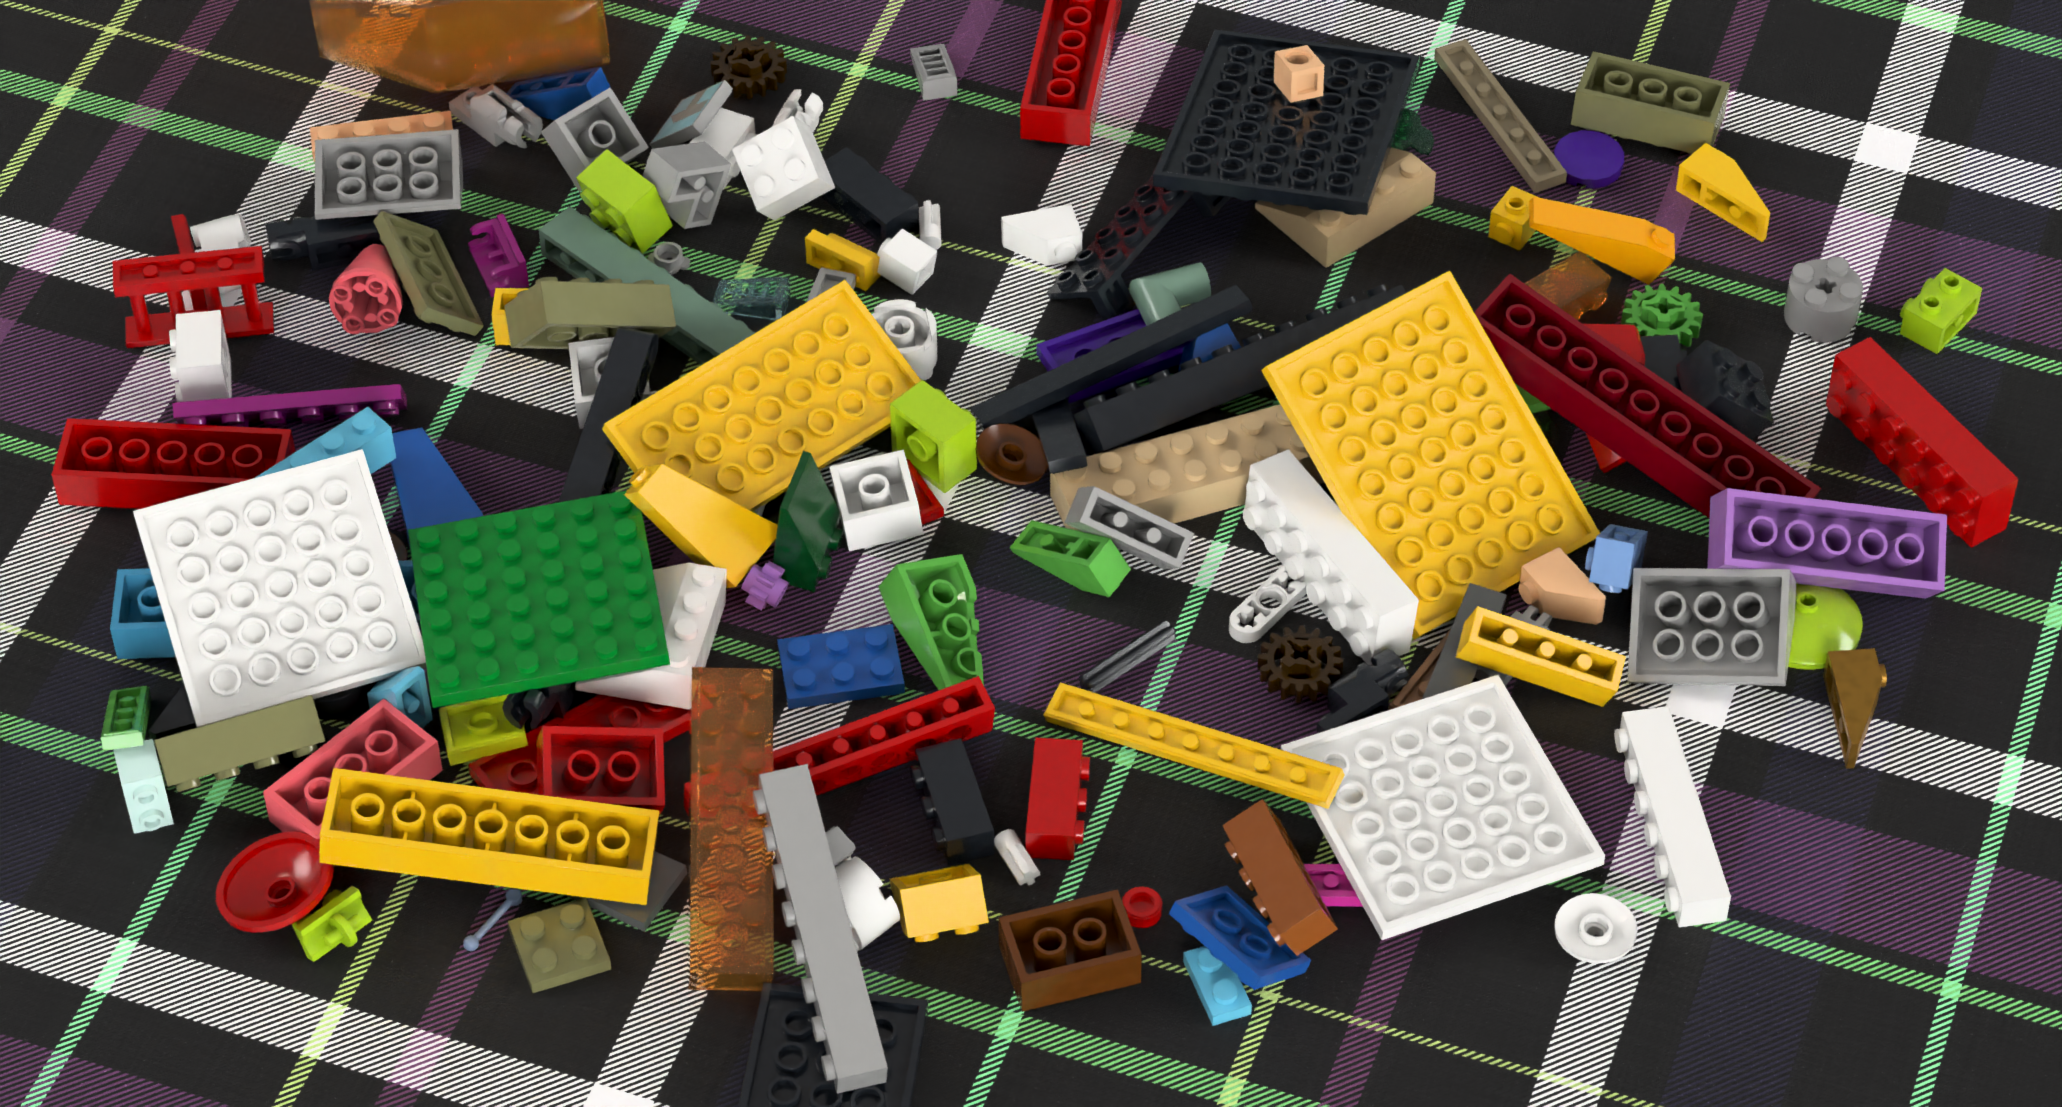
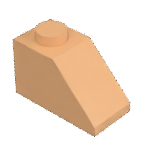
(1561, 589)

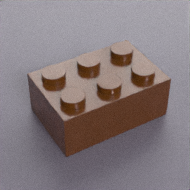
(1070, 950)

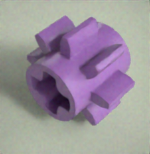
(765, 585)

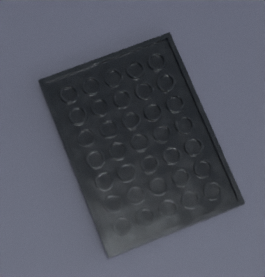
(1253, 144)

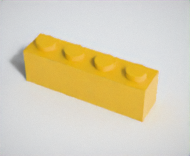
(1540, 656)

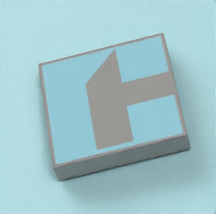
(692, 116)

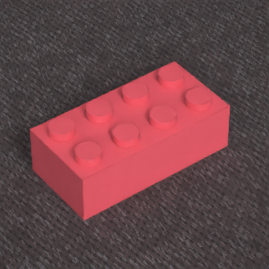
(374, 743)

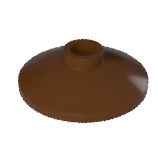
(1011, 454)

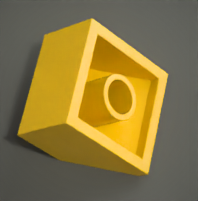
(940, 902)

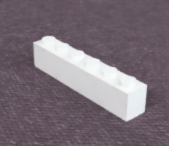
(1672, 817)

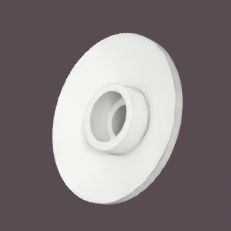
(1598, 916)

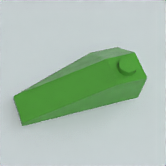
(936, 616)

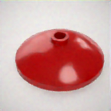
(273, 883)

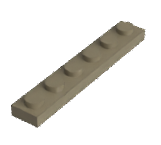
(1500, 116)

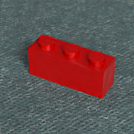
(1056, 798)

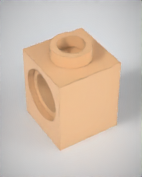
(1299, 73)

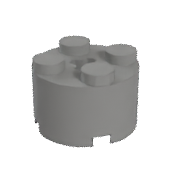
(1823, 299)

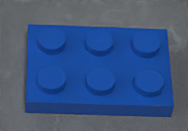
(840, 666)
(1238, 937)

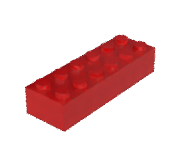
(1068, 70)
(1921, 442)
(158, 462)

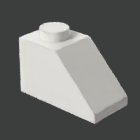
(1044, 234)

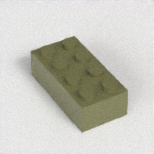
(1649, 103)
(582, 310)
(239, 741)

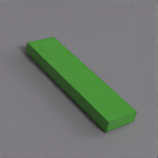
(126, 718)

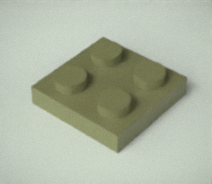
(559, 945)

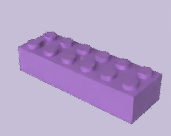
(1829, 542)

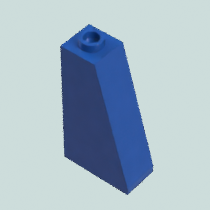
(426, 484)

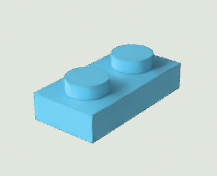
(1216, 986)

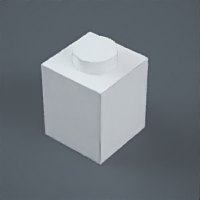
(906, 261)

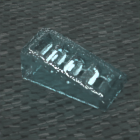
(770, 292)

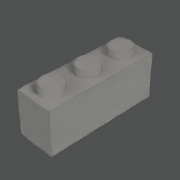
(1129, 527)

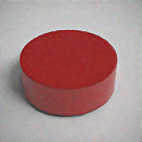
(1142, 906)

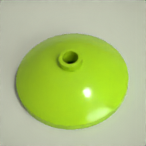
(1823, 623)

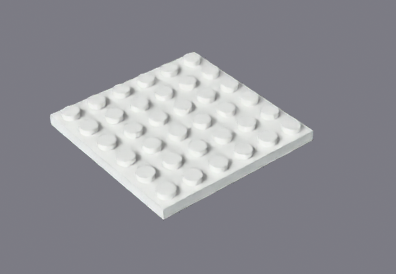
(280, 588)
(1446, 807)

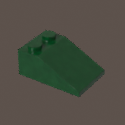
(807, 527)

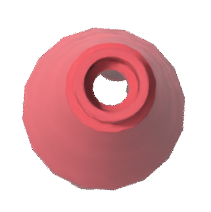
(367, 293)

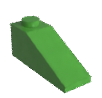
(1074, 556)

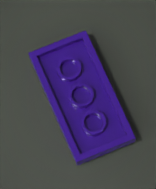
(1082, 341)

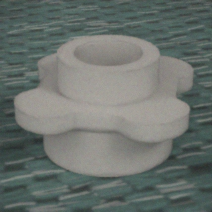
(669, 256)

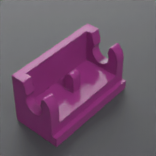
(498, 255)

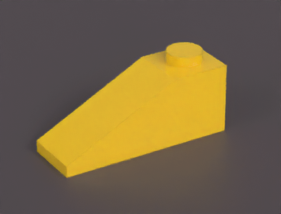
(1722, 188)

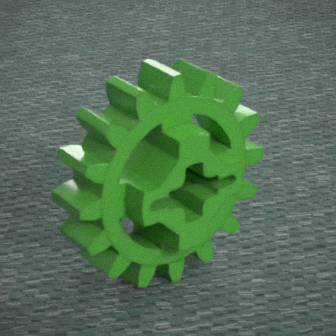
(1663, 313)

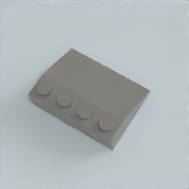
(388, 174)
(1711, 626)

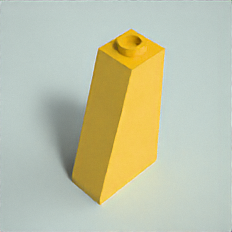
(701, 521)

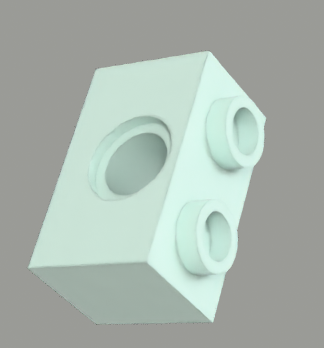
(143, 787)

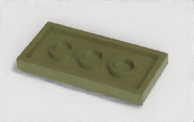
(428, 274)

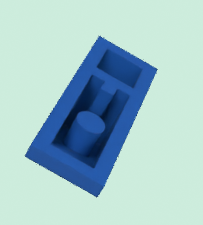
(559, 93)

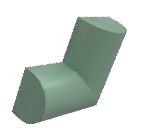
(1167, 291)

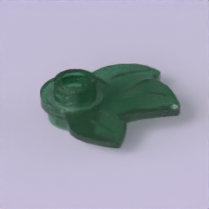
(1413, 134)

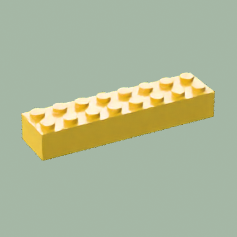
(488, 836)

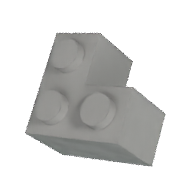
(688, 181)

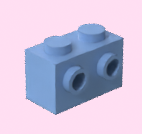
(1615, 556)

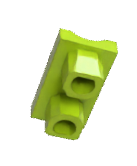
(333, 923)

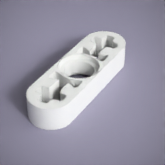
(1274, 588)

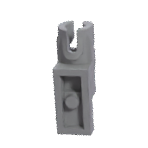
(496, 116)

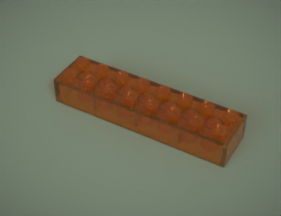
(727, 851)

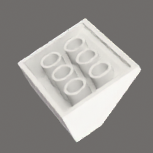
(691, 609)

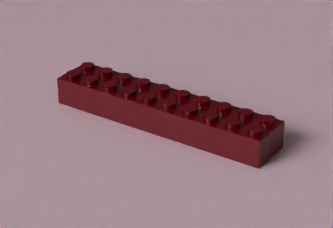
(1627, 403)

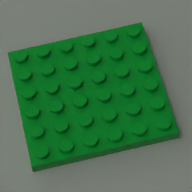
(536, 598)

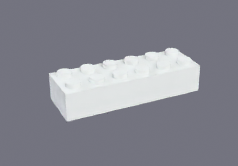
(1330, 555)

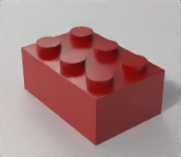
(602, 765)

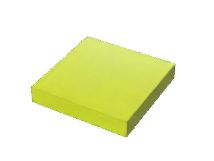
(478, 730)

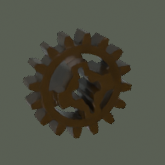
(749, 66)
(1300, 664)

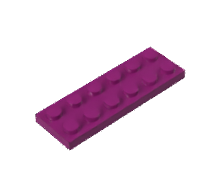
(276, 408)

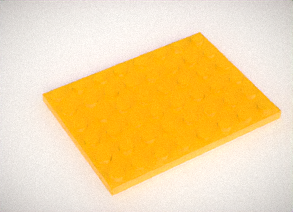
(1431, 448)

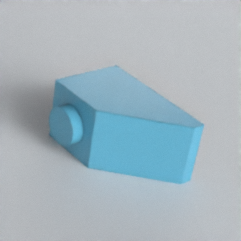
(407, 693)

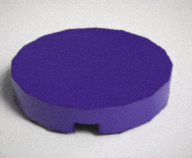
(1590, 158)

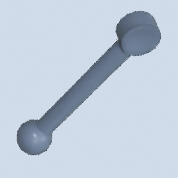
(513, 898)

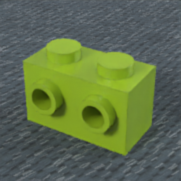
(1940, 310)

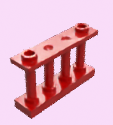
(188, 272)

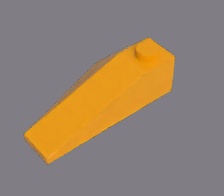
(1612, 238)

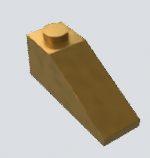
(1853, 691)

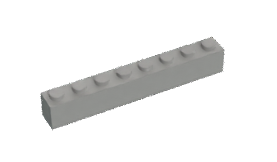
(821, 928)

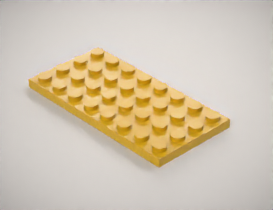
(796, 386)

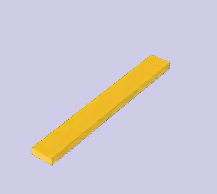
(1194, 745)

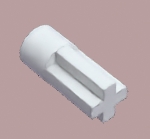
(930, 224)
(1016, 857)

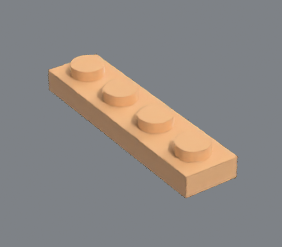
(397, 125)

